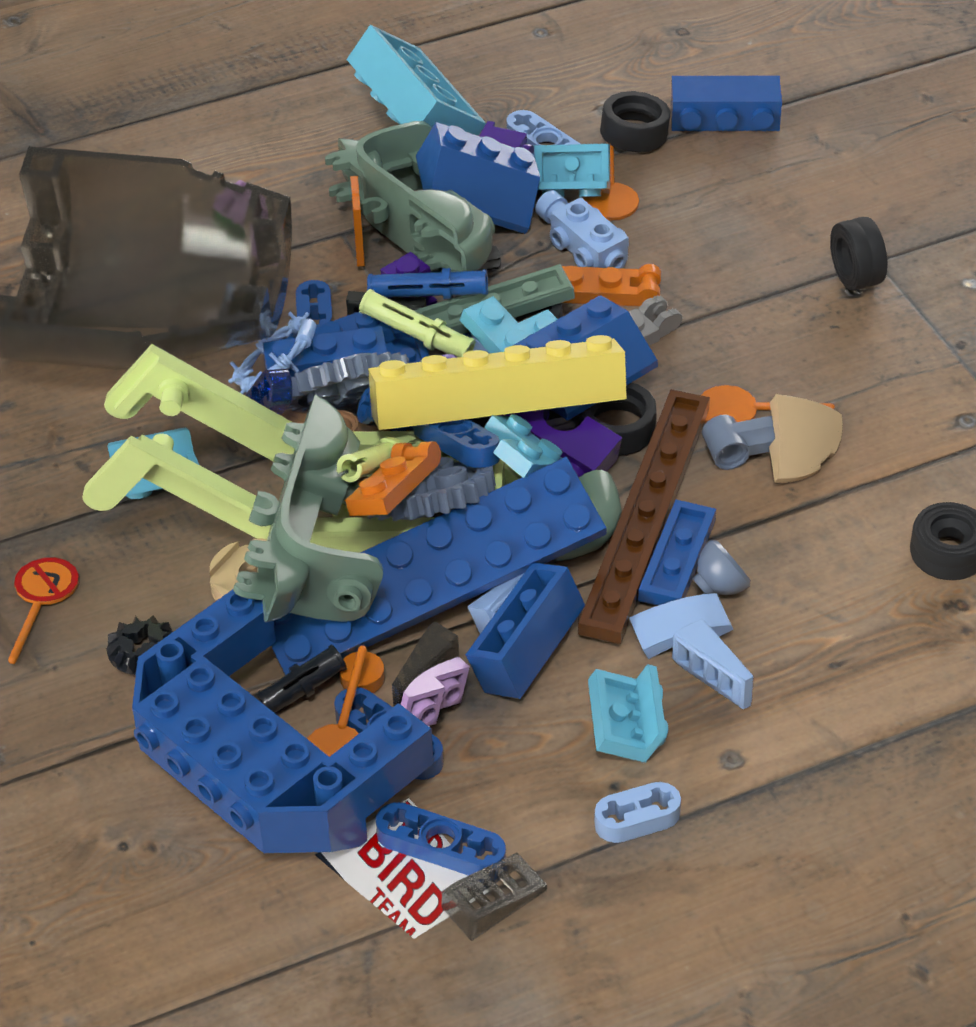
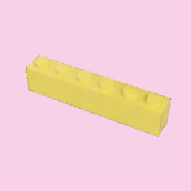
(497, 382)

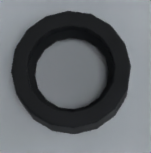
(635, 136)
(634, 435)

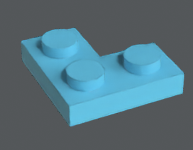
(497, 328)
(519, 446)

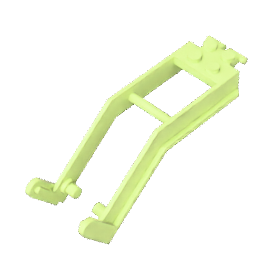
(239, 418)

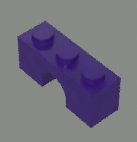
(586, 447)

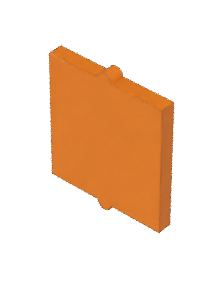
(357, 221)

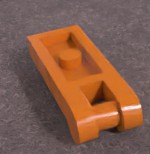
(618, 285)
(394, 479)

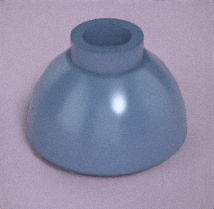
(719, 571)

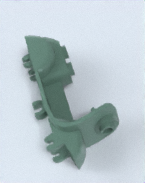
(430, 222)
(291, 570)

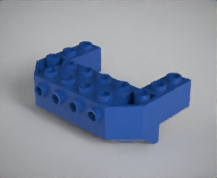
(250, 760)

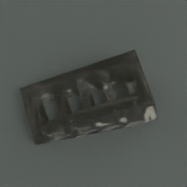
(432, 649)
(477, 921)

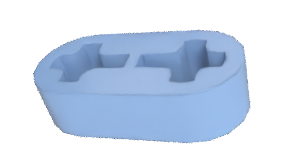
(637, 812)

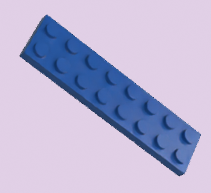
(455, 560)

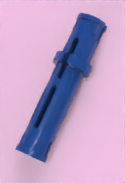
(430, 284)

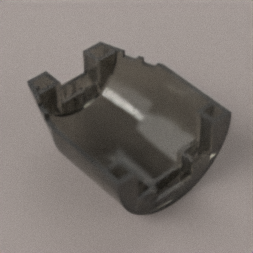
(142, 257)

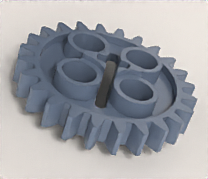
(339, 381)
(444, 489)

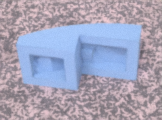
(658, 624)

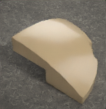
(803, 437)

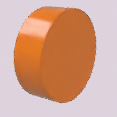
(372, 672)

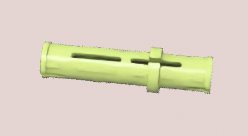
(431, 332)
(369, 459)

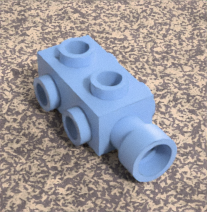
(583, 231)

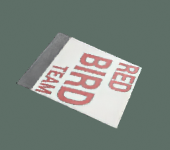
(394, 882)

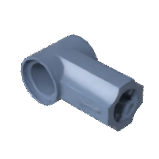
(735, 441)

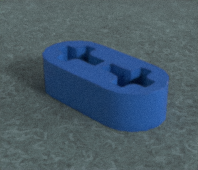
(317, 311)

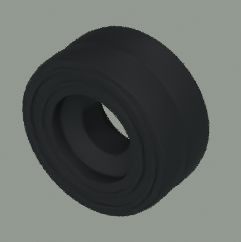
(858, 253)
(942, 559)

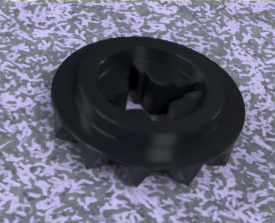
(121, 643)

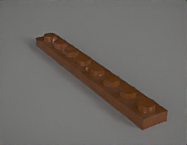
(643, 517)

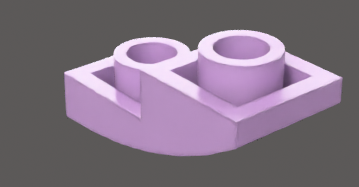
(436, 689)

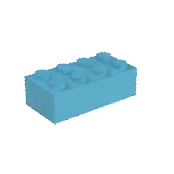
(409, 83)

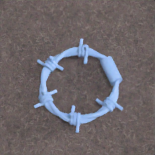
(300, 325)

